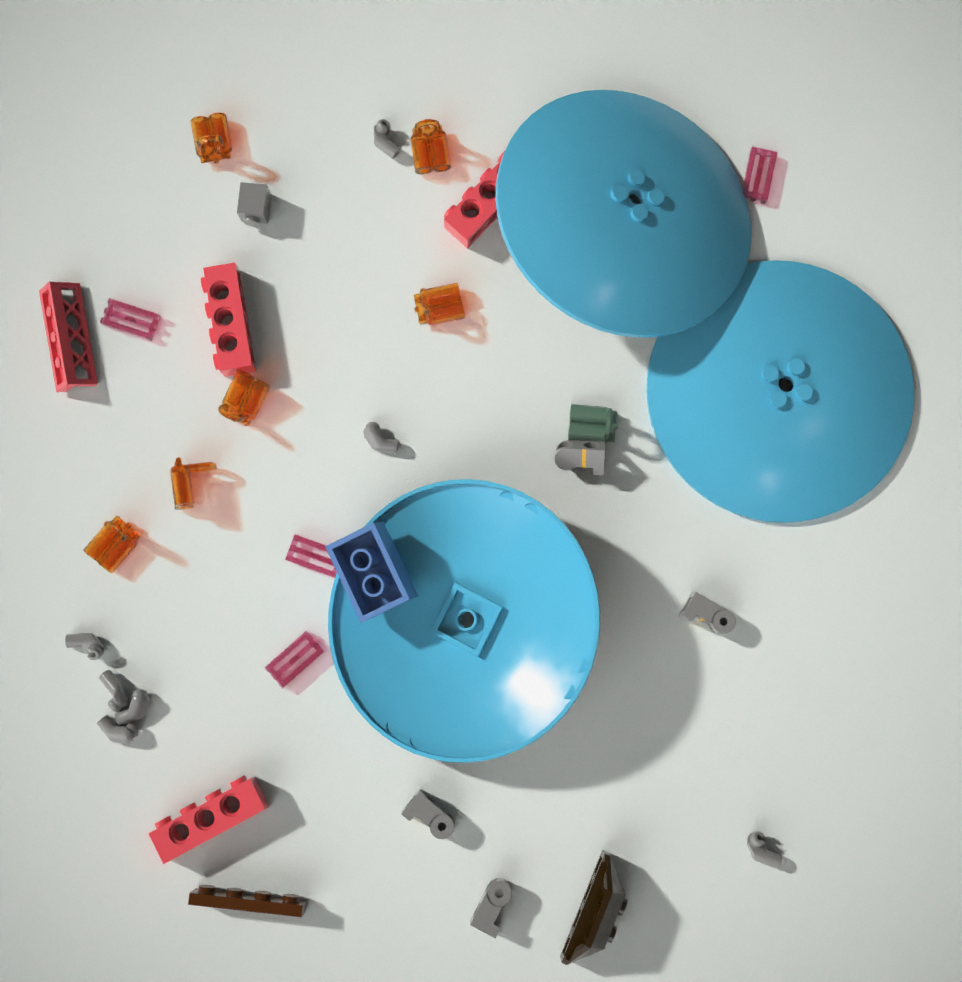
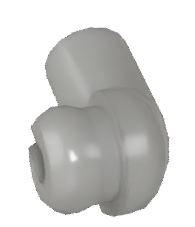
(376, 439)

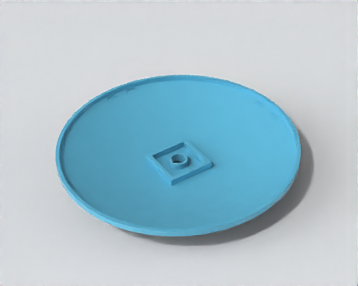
(596, 251)
(770, 449)
(532, 637)

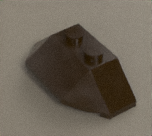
(597, 913)

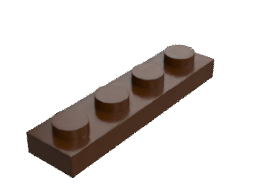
(236, 900)

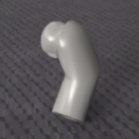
(382, 139)
(88, 642)
(116, 690)
(137, 708)
(116, 733)
(760, 852)

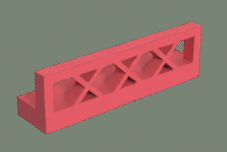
(58, 336)

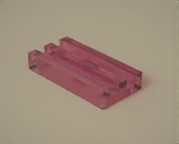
(754, 195)
(109, 312)
(293, 548)
(277, 674)

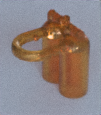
(211, 137)
(429, 147)
(439, 304)
(243, 398)
(182, 484)
(112, 544)

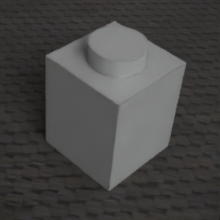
(253, 203)

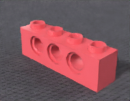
(468, 229)
(228, 278)
(171, 844)

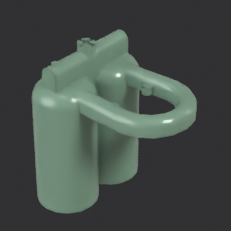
(592, 423)

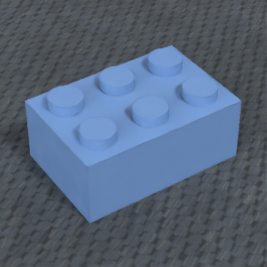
(371, 571)

